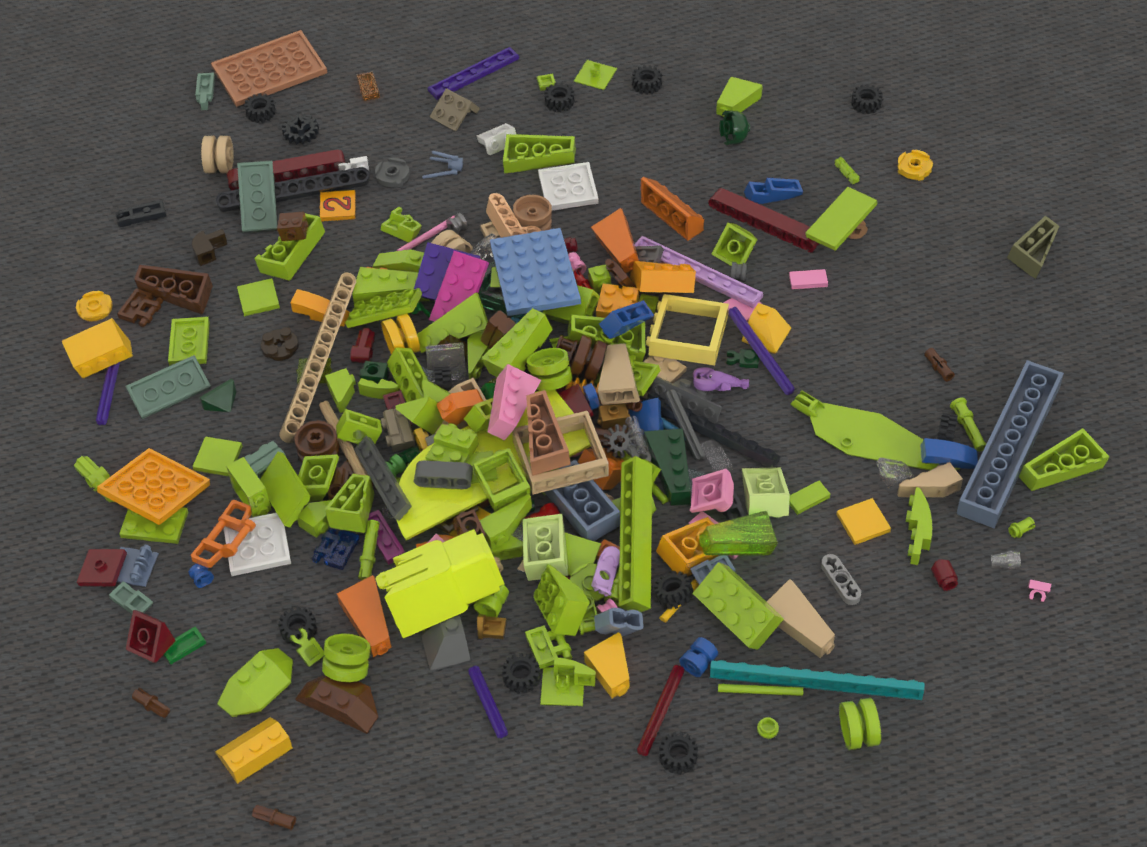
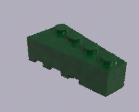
(669, 454)

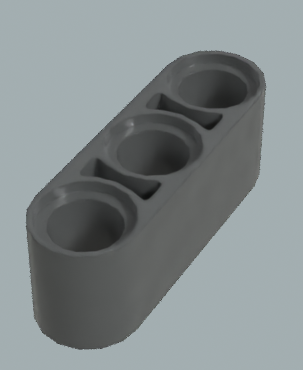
(443, 474)

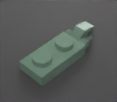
(205, 89)

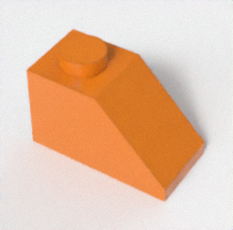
(457, 405)

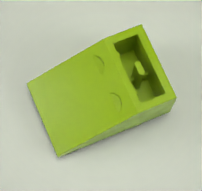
(560, 602)

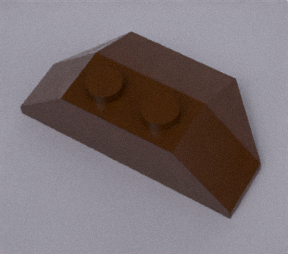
(343, 701)

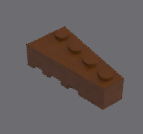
(176, 286)

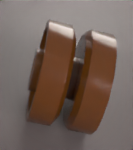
(589, 358)
(316, 439)

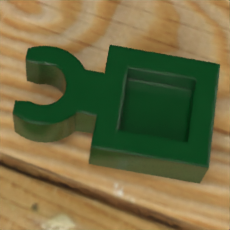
(746, 358)
(409, 454)

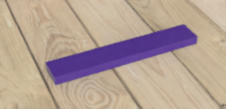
(474, 72)

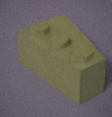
(1034, 246)

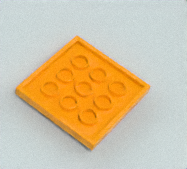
(153, 486)

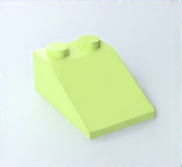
(766, 491)
(544, 545)

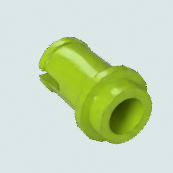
(1021, 527)

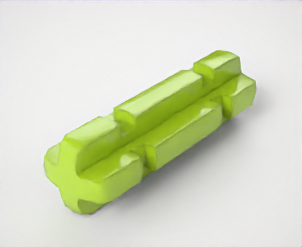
(847, 171)

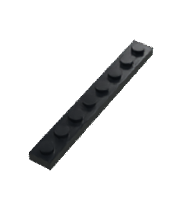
(720, 434)

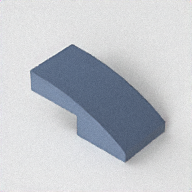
(703, 569)

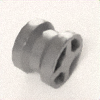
(457, 223)

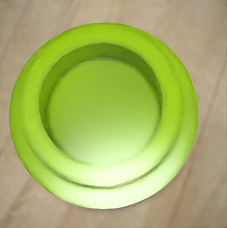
(767, 728)

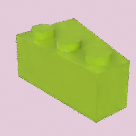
(351, 505)

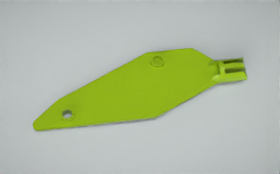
(862, 432)

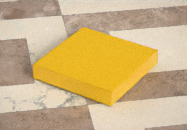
(863, 521)

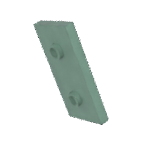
(257, 196)
(168, 387)

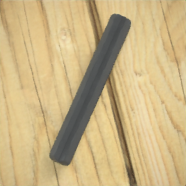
(684, 423)

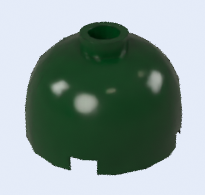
(736, 124)

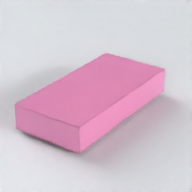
(808, 279)

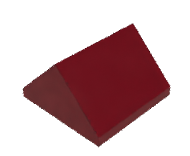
(148, 637)

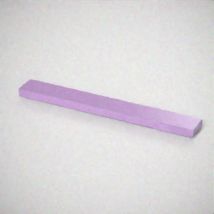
(709, 276)

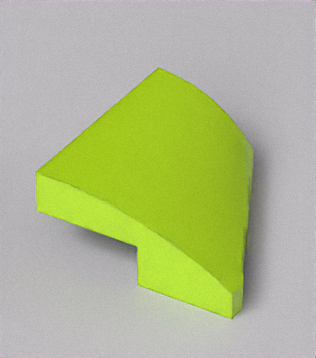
(401, 226)

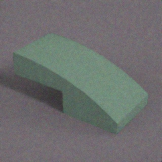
(129, 598)

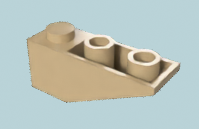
(935, 483)

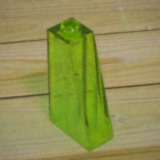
(740, 536)

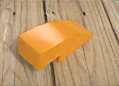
(312, 305)

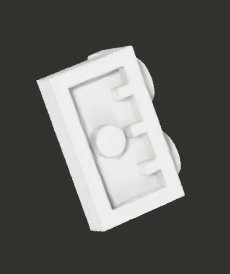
(495, 138)

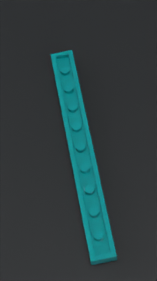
(817, 680)

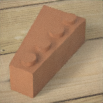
(546, 440)

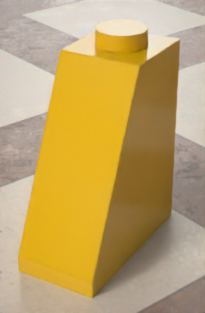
(610, 665)

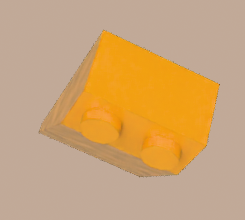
(682, 548)

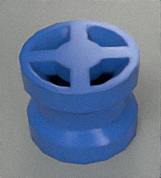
(201, 575)

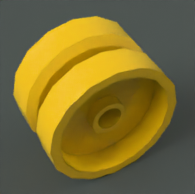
(400, 334)

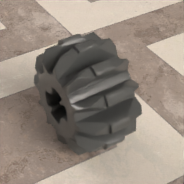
(624, 445)

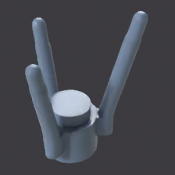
(454, 163)

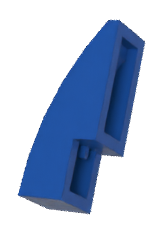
(773, 190)
(945, 451)

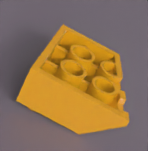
(663, 277)

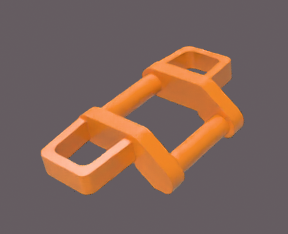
(227, 550)

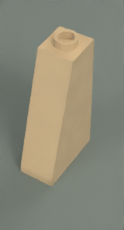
(617, 377)
(802, 620)

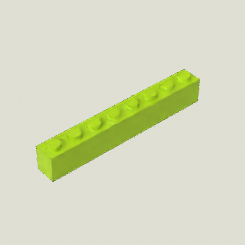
(635, 535)

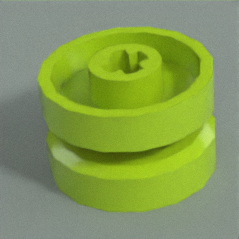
(550, 367)
(346, 657)
(860, 723)

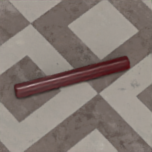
(660, 710)

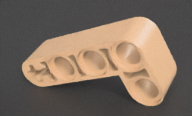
(504, 218)

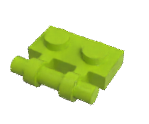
(542, 647)

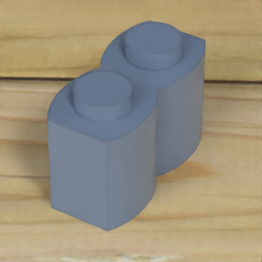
(618, 620)

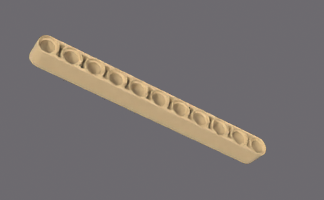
(315, 362)

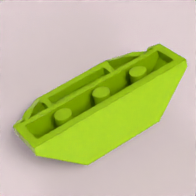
(257, 683)

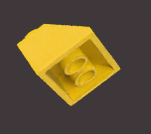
(97, 348)
(254, 749)

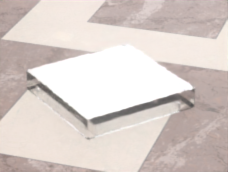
(444, 356)

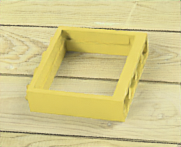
(687, 351)

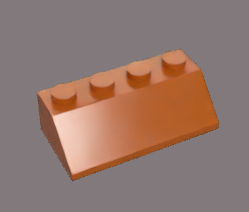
(671, 209)

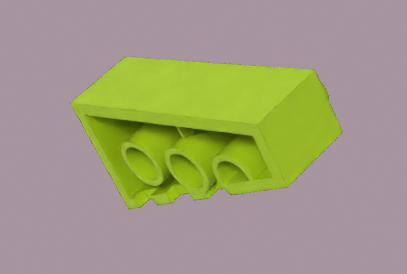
(537, 152)

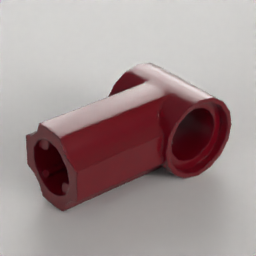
(363, 349)

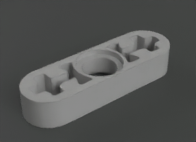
(841, 588)

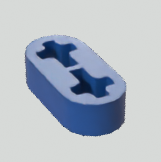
(591, 396)

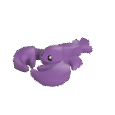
(716, 380)

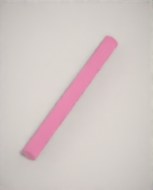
(425, 236)

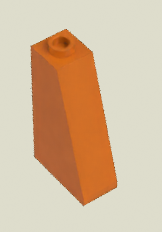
(616, 239)
(366, 614)

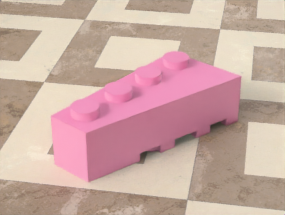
(510, 400)

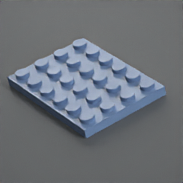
(534, 272)

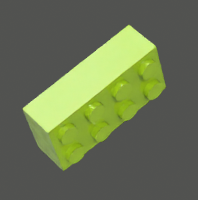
(738, 606)

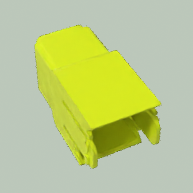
(439, 581)

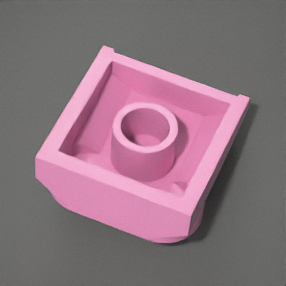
(712, 492)

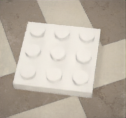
(568, 186)
(261, 548)

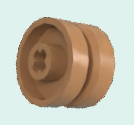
(533, 211)

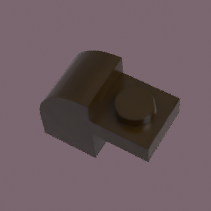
(204, 245)

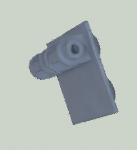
(137, 566)

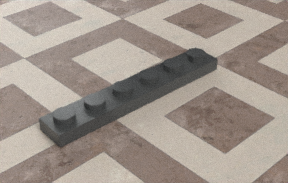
(382, 478)

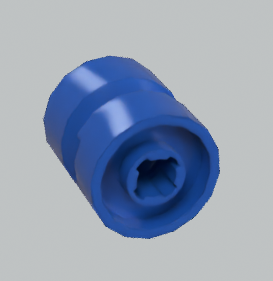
(698, 657)

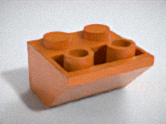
(614, 477)

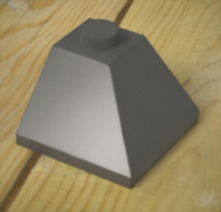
(446, 644)

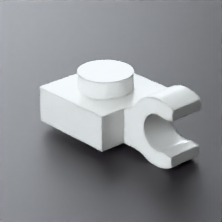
(355, 163)

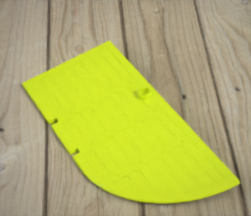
(437, 505)

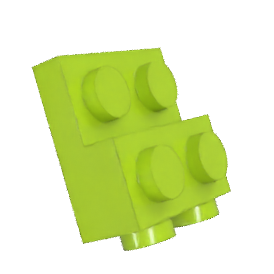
(453, 444)

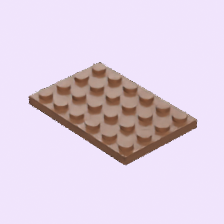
(269, 67)

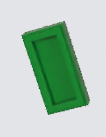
(184, 645)

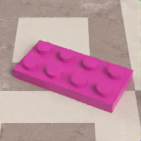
(460, 282)

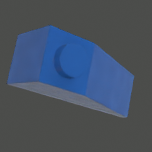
(625, 318)

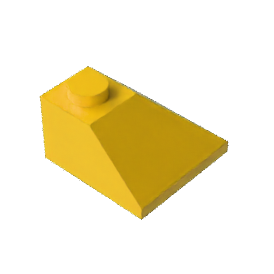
(769, 327)

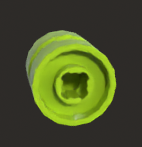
(493, 603)

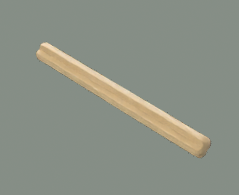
(346, 446)

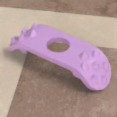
(608, 563)

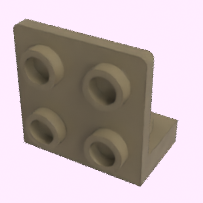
(452, 109)

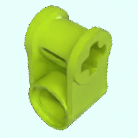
(588, 621)

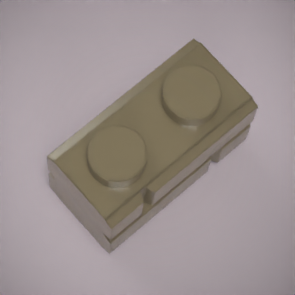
(398, 429)

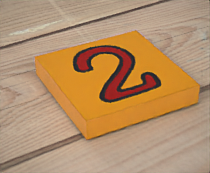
(337, 205)

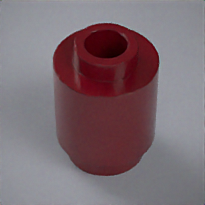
(944, 574)

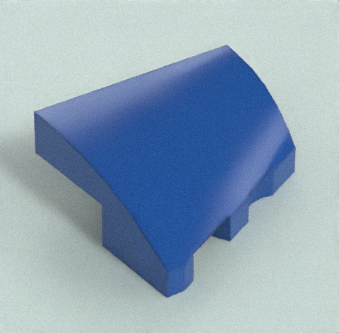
(649, 416)

